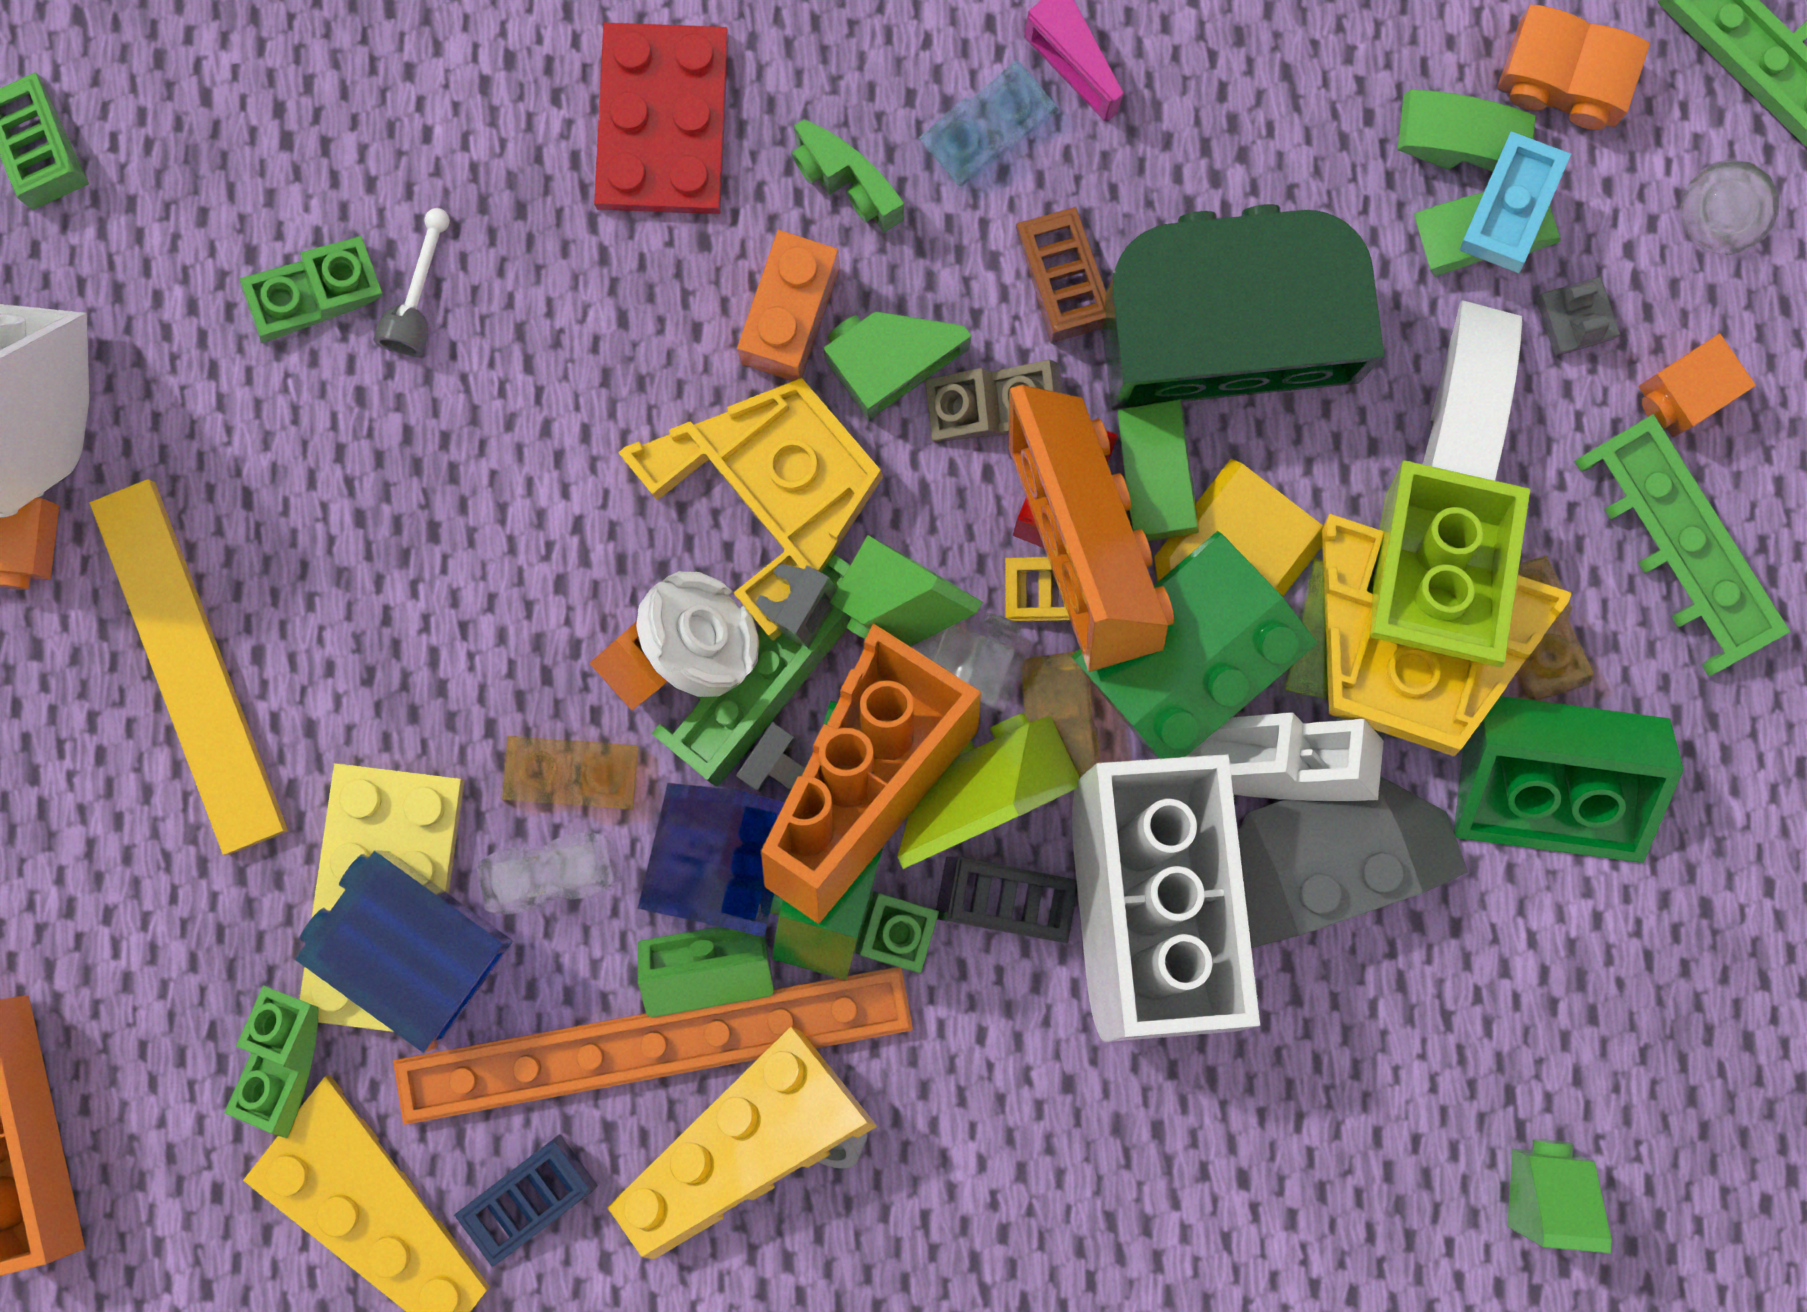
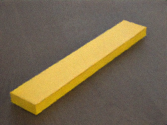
(188, 667)

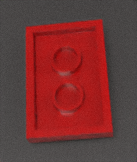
(661, 118)

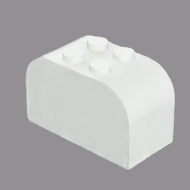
(40, 400)
(1163, 899)

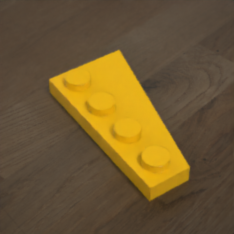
(758, 1131)
(364, 1209)

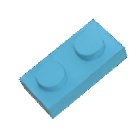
(1515, 202)

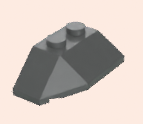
(1341, 859)

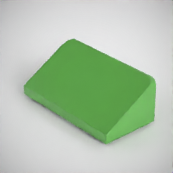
(702, 970)

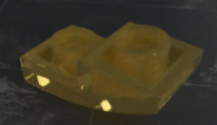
(1558, 659)
(1061, 689)
(569, 772)

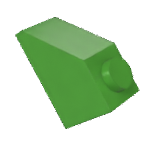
(890, 356)
(899, 596)
(1557, 1198)

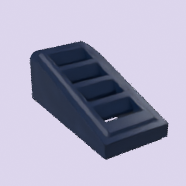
(568, 1170)

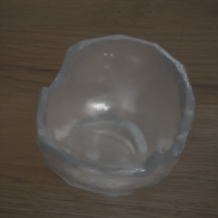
(1729, 207)

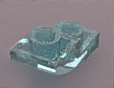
(989, 124)

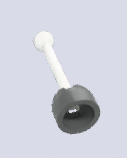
(404, 326)

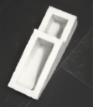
(1475, 392)
(1299, 760)

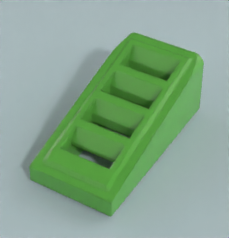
(53, 180)

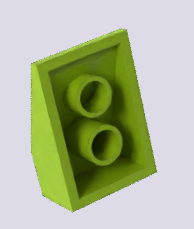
(1448, 563)
(990, 787)

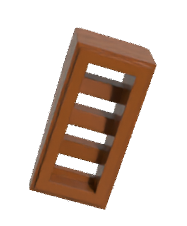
(1079, 320)

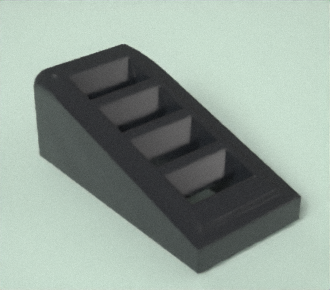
(953, 893)

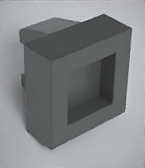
(1577, 316)
(806, 606)
(770, 760)

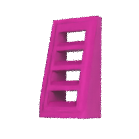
(1070, 48)

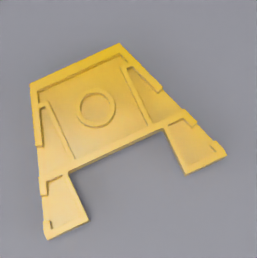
(787, 466)
(1404, 688)

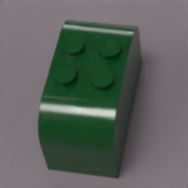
(1240, 308)

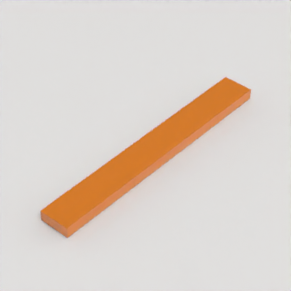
(647, 1046)

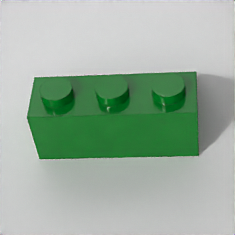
(1219, 654)
(1567, 779)

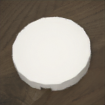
(697, 634)

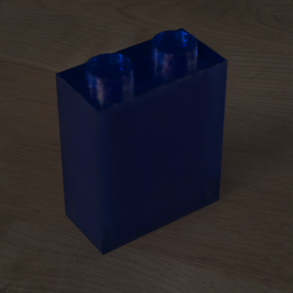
(710, 858)
(401, 948)

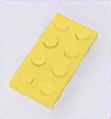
(383, 811)

